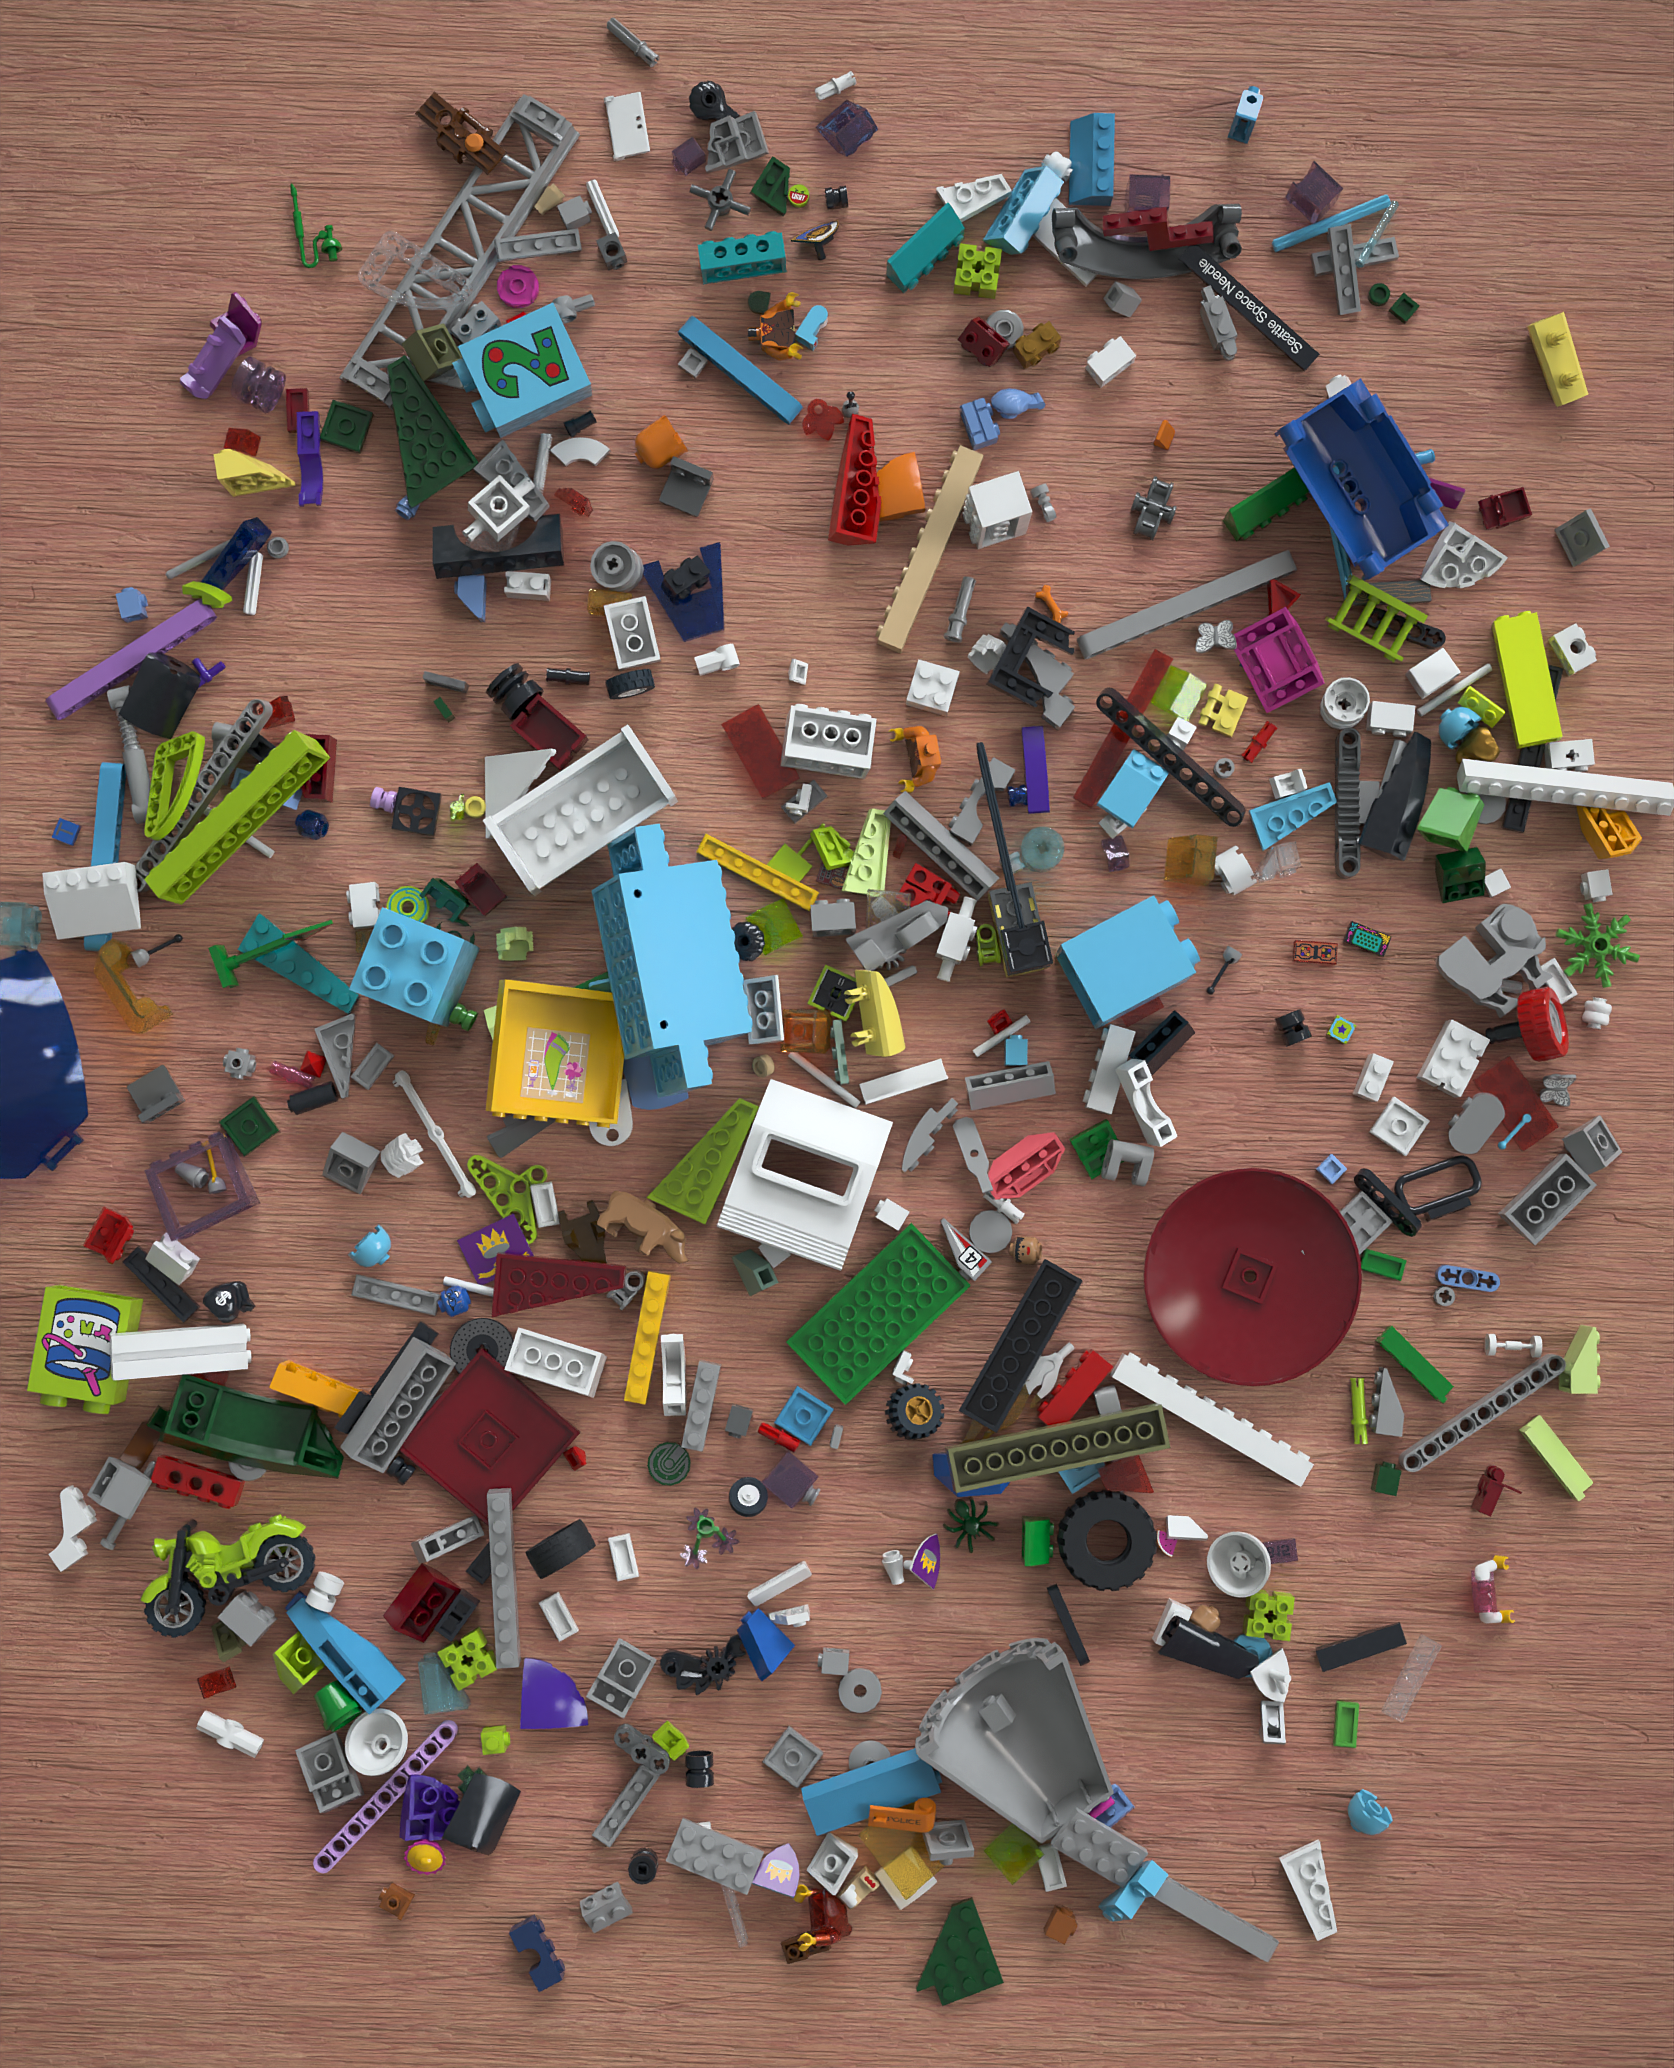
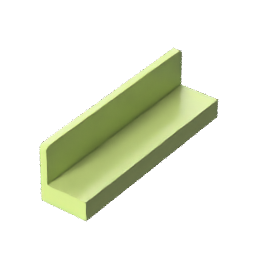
(1556, 1457)

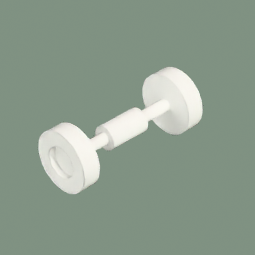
(1535, 1345)

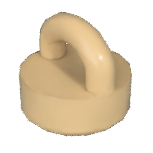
(763, 1065)

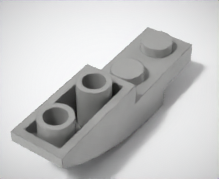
(920, 1141)

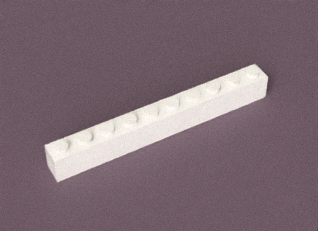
(1565, 787)
(1211, 1419)

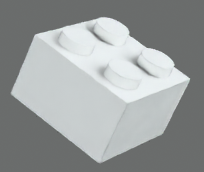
(932, 688)

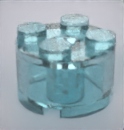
(1034, 839)

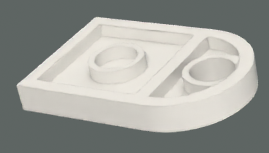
(624, 1125)

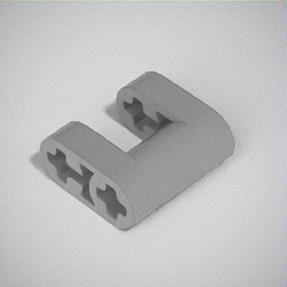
(1128, 1152)

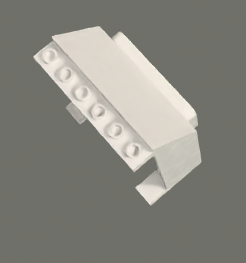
(792, 1212)

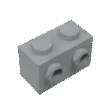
(476, 323)

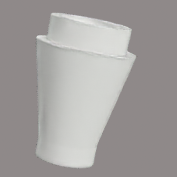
(894, 1566)

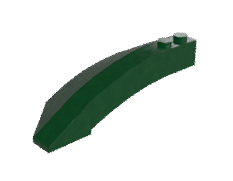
(249, 1430)

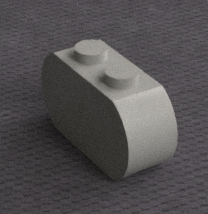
(1475, 1122)

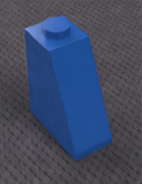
(763, 1642)

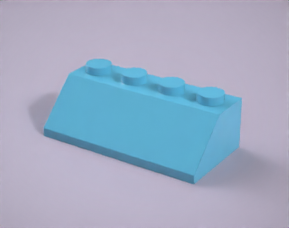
(1024, 210)

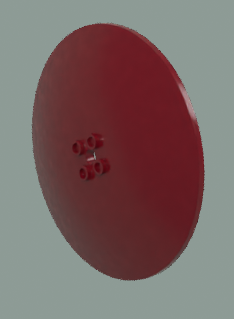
(1293, 1307)

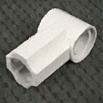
(723, 658)

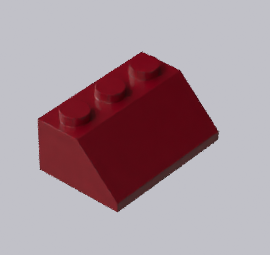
(421, 1603)

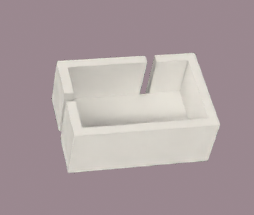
(1453, 1058)

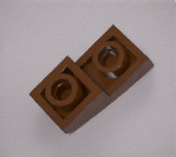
(792, 1952)

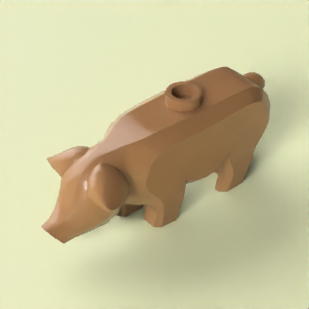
(645, 1222)

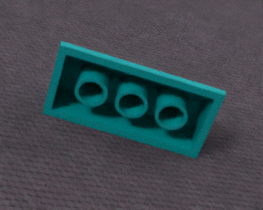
(925, 249)

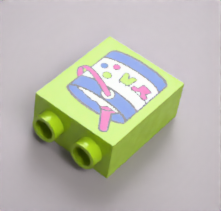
(74, 1347)

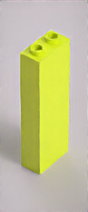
(1526, 680)

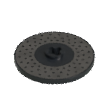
(475, 1333)

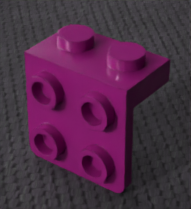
(244, 319)

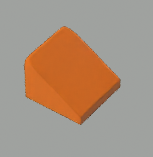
(1164, 435)

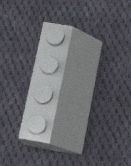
(1547, 1199)

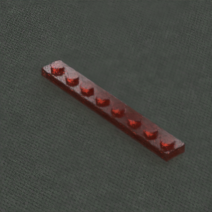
(1116, 738)

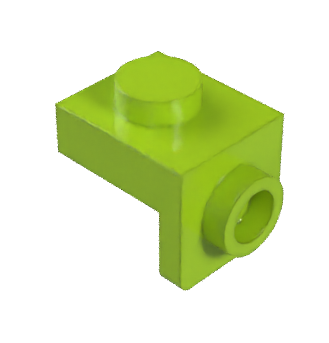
(671, 1740)

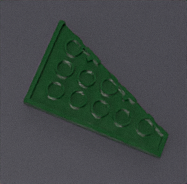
(428, 442)

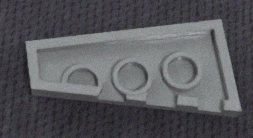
(504, 463)

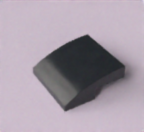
(353, 1412)

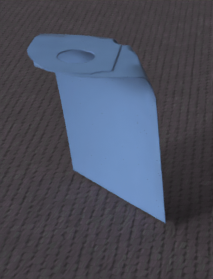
(642, 1085)

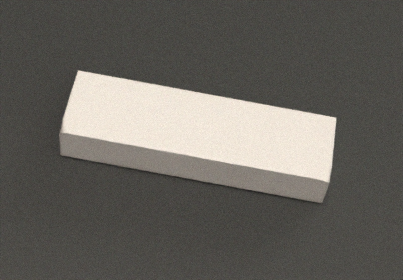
(779, 1583)

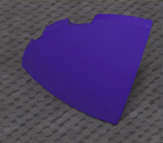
(550, 1698)
(426, 1808)

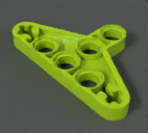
(505, 1184)

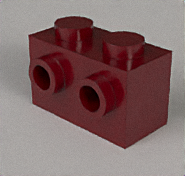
(983, 342)

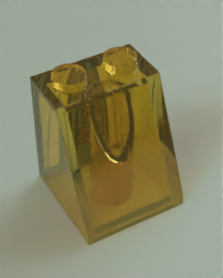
(1191, 859)

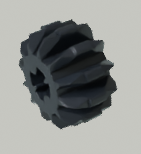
(725, 1665)

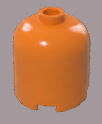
(658, 444)

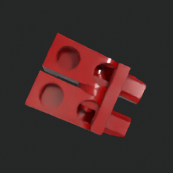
(933, 887)

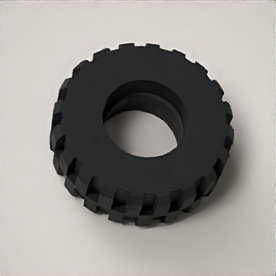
(1130, 1563)

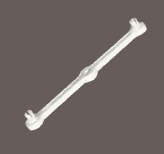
(435, 1134)

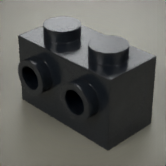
(682, 581)

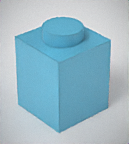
(1015, 1051)

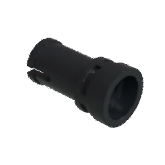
(580, 423)

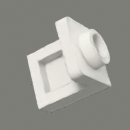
(1181, 732)
(1288, 784)

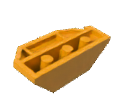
(1608, 831)

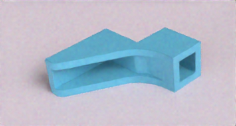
(1125, 1901)

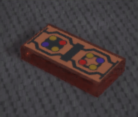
(1315, 952)

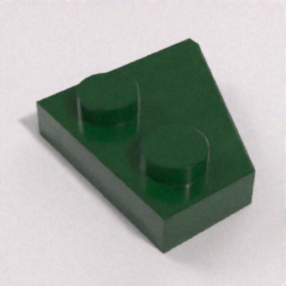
(773, 186)

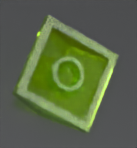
(1178, 693)
(776, 924)
(1014, 1853)

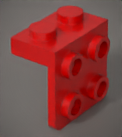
(109, 1234)

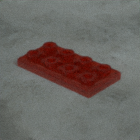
(759, 751)

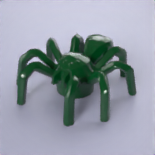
(970, 1524)

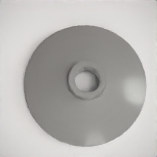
(867, 1751)

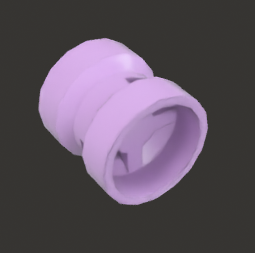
(383, 799)

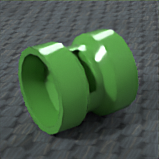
(462, 1016)

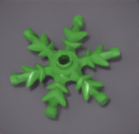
(1603, 942)

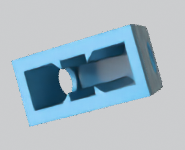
(1248, 110)

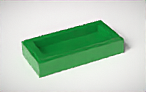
(1382, 1264)

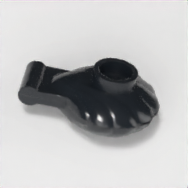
(709, 102)
(748, 940)

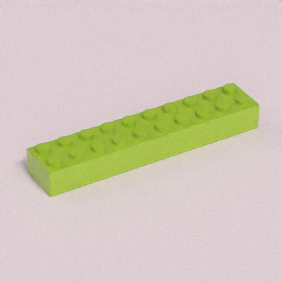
(237, 817)

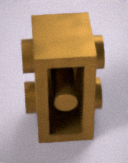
(1032, 348)

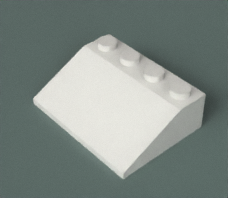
(93, 900)

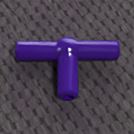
(206, 676)

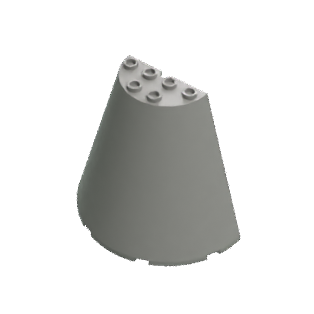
(1036, 1764)

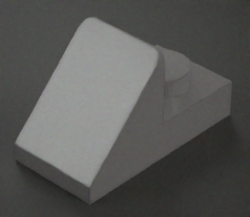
(1272, 1722)

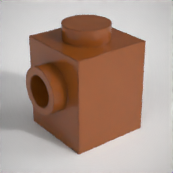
(1060, 1924)

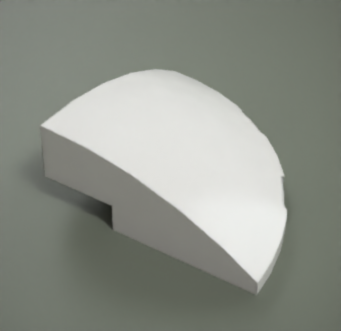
(1460, 559)

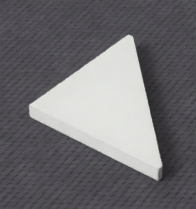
(509, 778)

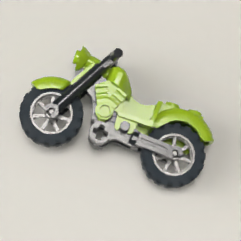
(223, 1569)

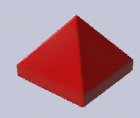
(999, 1021)
(313, 1064)
(575, 1457)

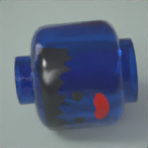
(312, 824)

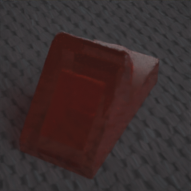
(281, 714)

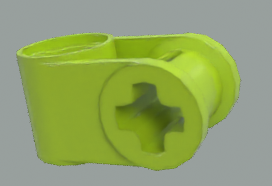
(987, 947)

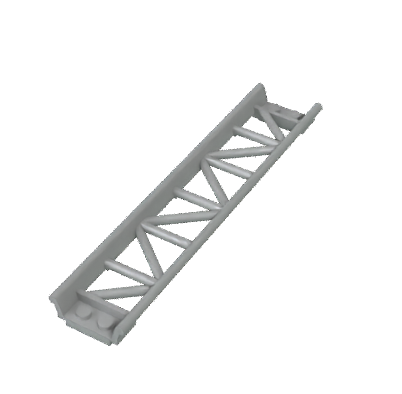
(531, 117)

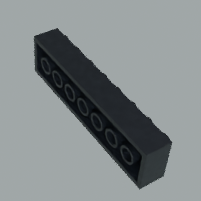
(1021, 1345)

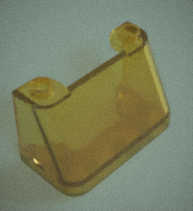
(137, 1013)

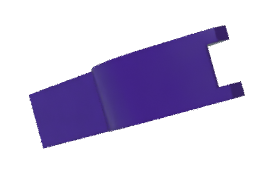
(309, 457)

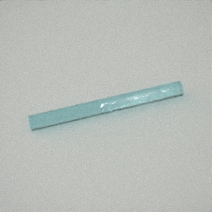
(1377, 234)

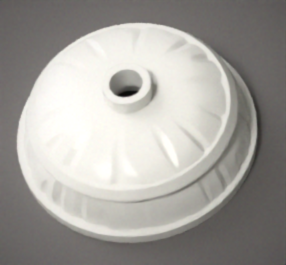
(366, 1739)

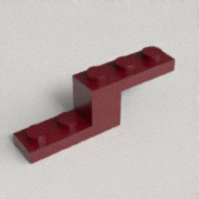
(1156, 224)

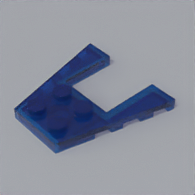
(699, 612)

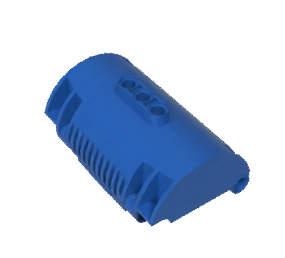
(1379, 468)

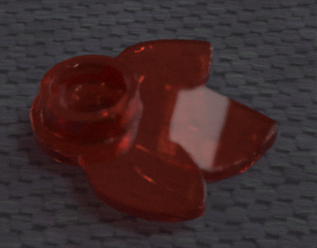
(823, 422)

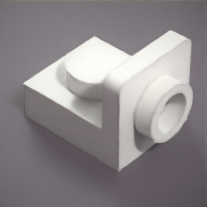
(803, 797)
(903, 1363)

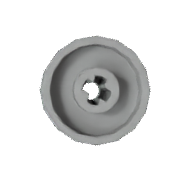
(604, 565)

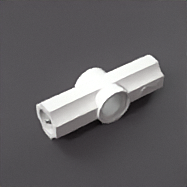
(230, 1733)

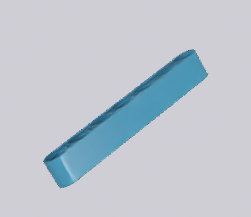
(740, 370)

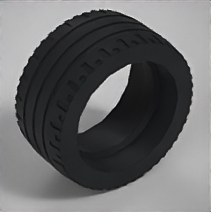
(560, 1549)

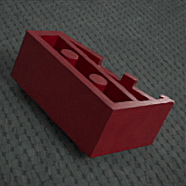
(321, 784)

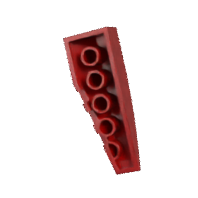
(856, 493)

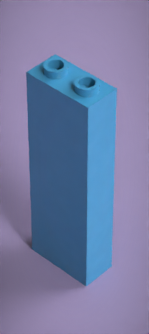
(882, 1783)

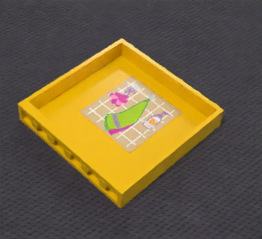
(555, 1054)

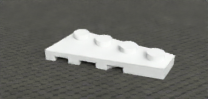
(1308, 1879)

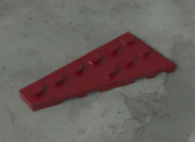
(539, 1281)

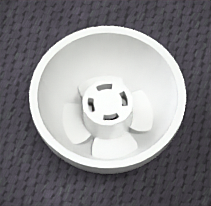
(1229, 1568)

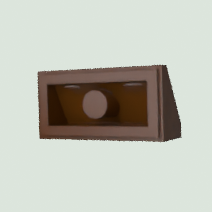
(140, 1446)

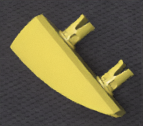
(1558, 359)
(879, 1015)

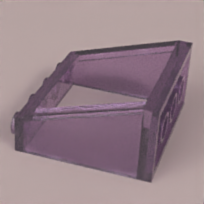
(239, 1177)

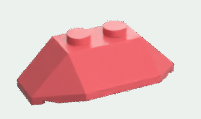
(1025, 1165)

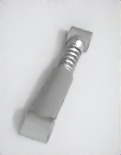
(133, 757)

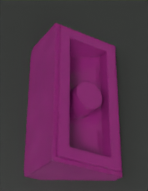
(1447, 493)

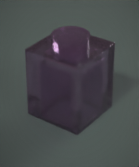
(688, 156)

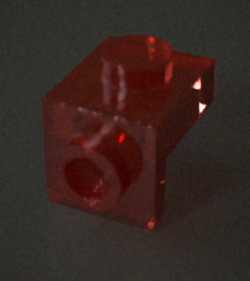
(242, 441)
(216, 1682)

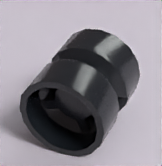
(1293, 1019)
(699, 1770)
(643, 1866)

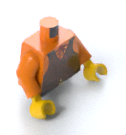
(778, 330)
(922, 754)

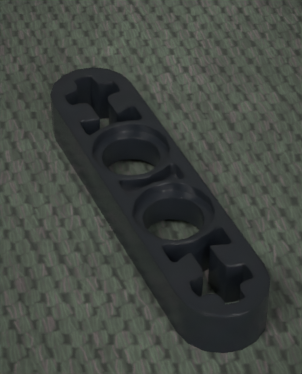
(1422, 627)
(1389, 1200)
(1068, 1624)

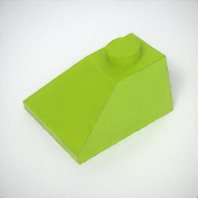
(296, 1662)

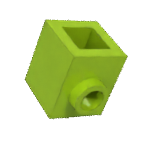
(495, 1740)

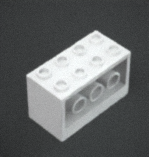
(997, 510)
(828, 743)
(555, 1362)

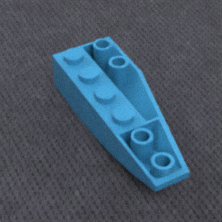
(347, 1655)

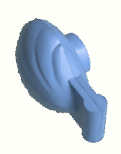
(1014, 402)

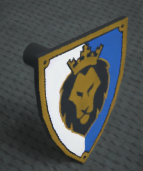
(819, 237)

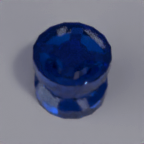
(1017, 795)

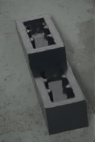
(1360, 1646)

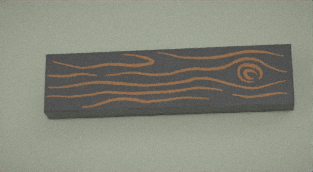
(1405, 591)

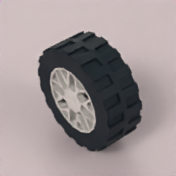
(630, 684)

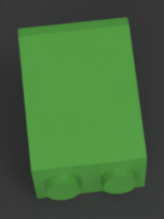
(1451, 819)

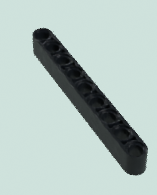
(1174, 767)

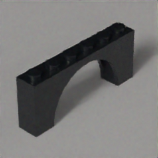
(540, 550)

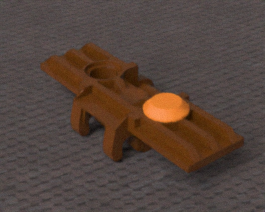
(457, 139)

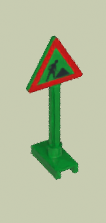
(226, 965)

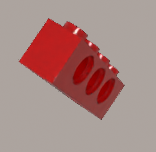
(230, 1484)

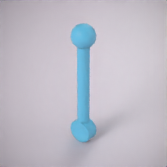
(1525, 1119)

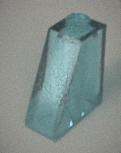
(438, 1688)

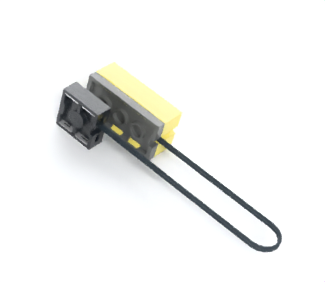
(1014, 913)

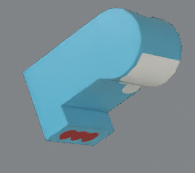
(813, 322)

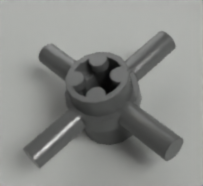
(723, 193)

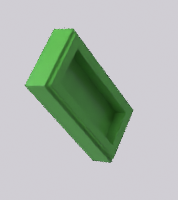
(1346, 1724)

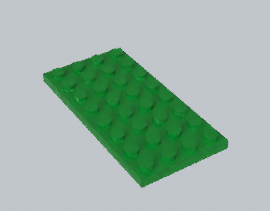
(878, 1313)

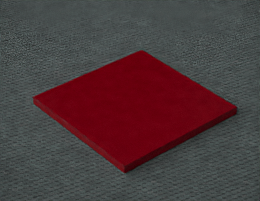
(488, 1436)

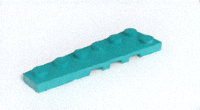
(298, 965)

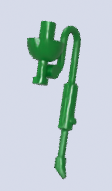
(329, 246)

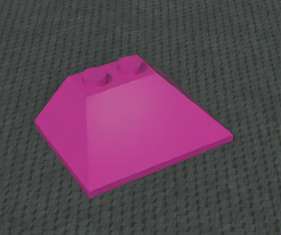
(1278, 659)

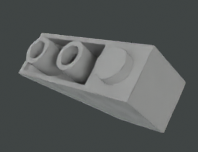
(1387, 1414)

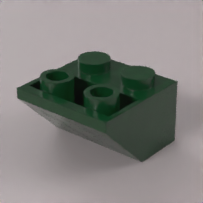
(1460, 874)

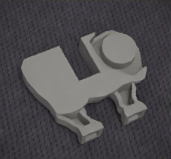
(1515, 942)

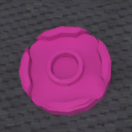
(518, 286)

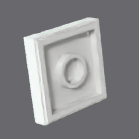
(1399, 1126)

